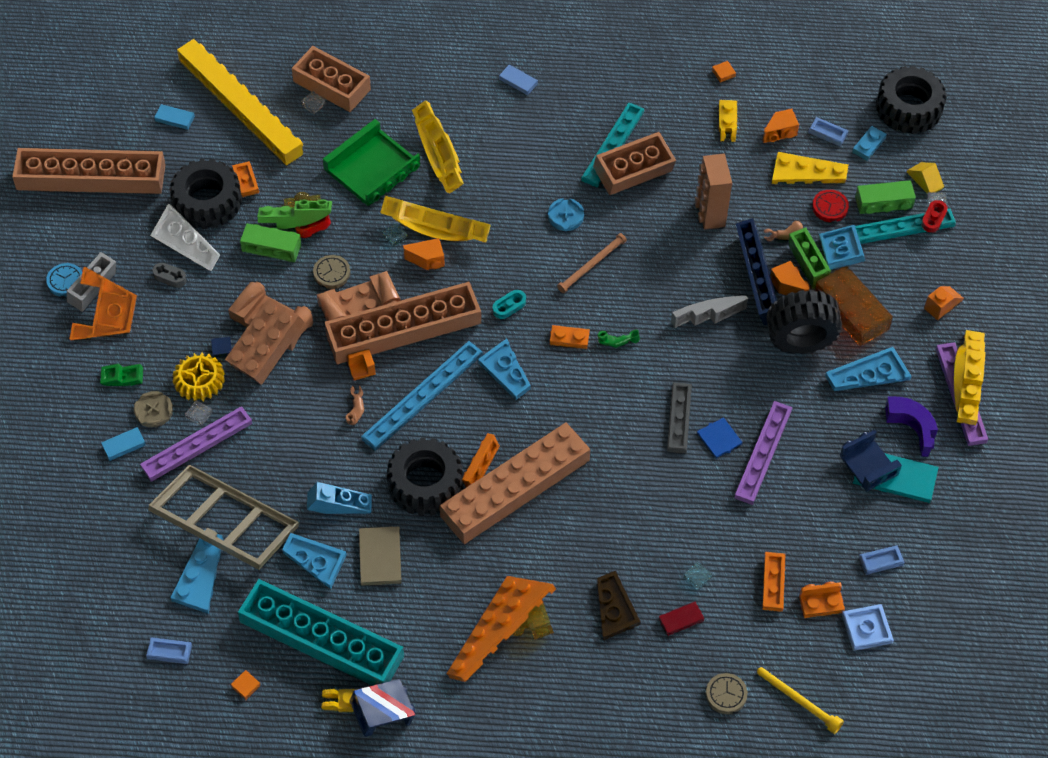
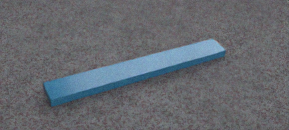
(421, 395)

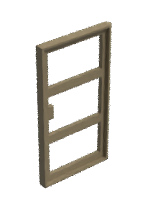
(211, 536)

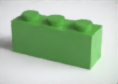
(885, 197)
(270, 242)
(808, 256)

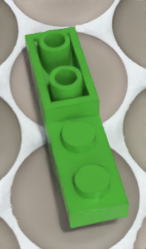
(301, 214)

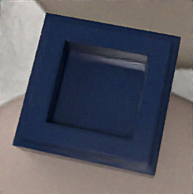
(221, 347)

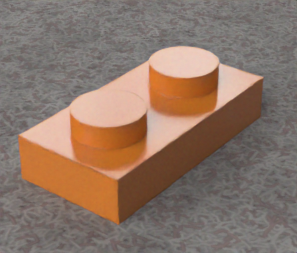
(246, 179)
(569, 337)

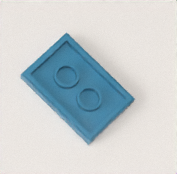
(842, 247)

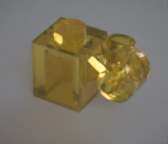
(537, 622)

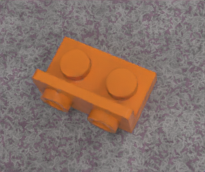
(821, 599)

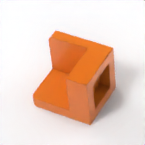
(361, 364)

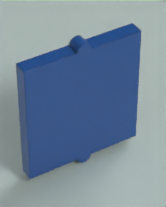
(719, 437)

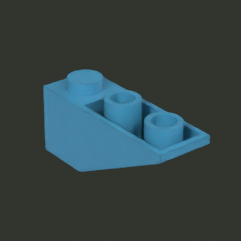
(337, 500)

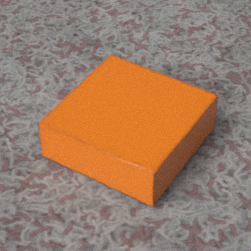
(724, 71)
(245, 685)

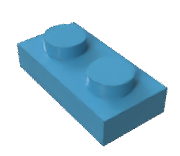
(869, 143)

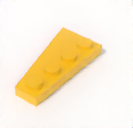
(797, 168)

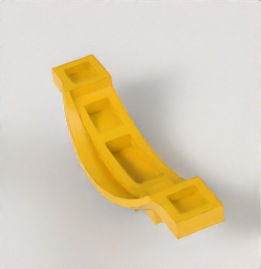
(438, 147)
(434, 222)
(969, 377)

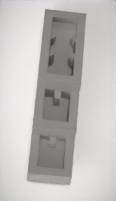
(716, 309)

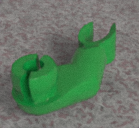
(616, 342)

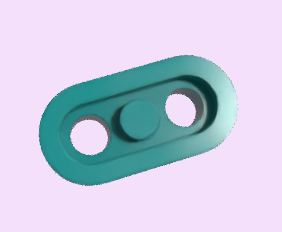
(508, 305)

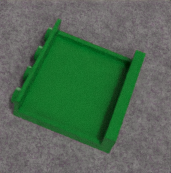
(370, 163)

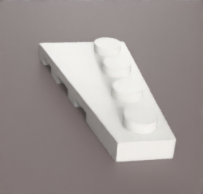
(181, 236)

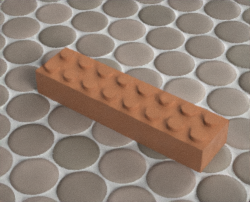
(89, 170)
(404, 322)
(514, 483)

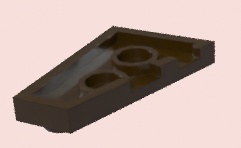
(615, 606)

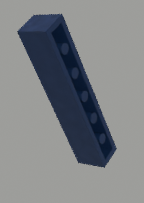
(756, 267)

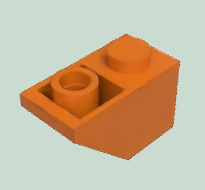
(781, 126)
(788, 279)

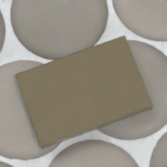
(380, 556)

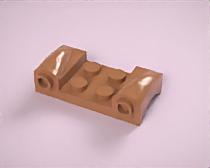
(369, 295)
(251, 301)

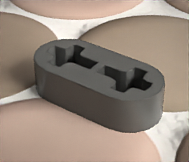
(170, 274)

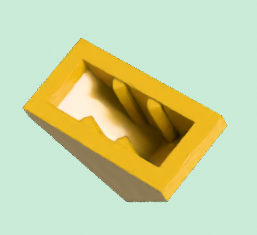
(927, 176)

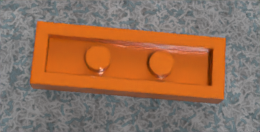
(481, 460)
(773, 581)

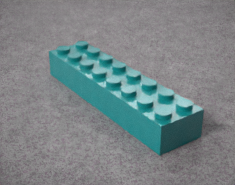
(320, 634)

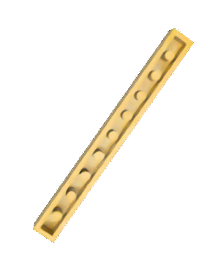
(240, 102)

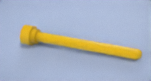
(833, 723)

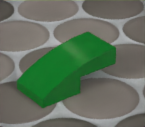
(121, 376)

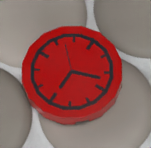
(830, 205)

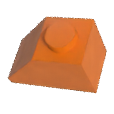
(425, 254)
(942, 301)

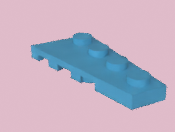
(871, 370)
(198, 577)

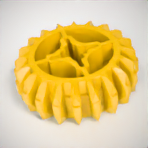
(206, 383)

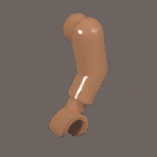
(783, 234)
(358, 409)

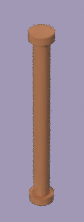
(620, 239)

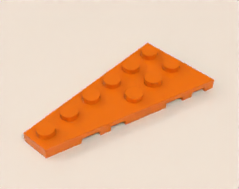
(500, 620)

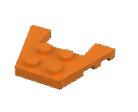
(113, 309)

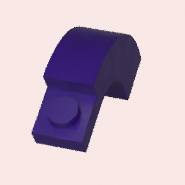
(916, 416)

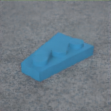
(505, 369)
(314, 557)

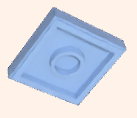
(867, 627)

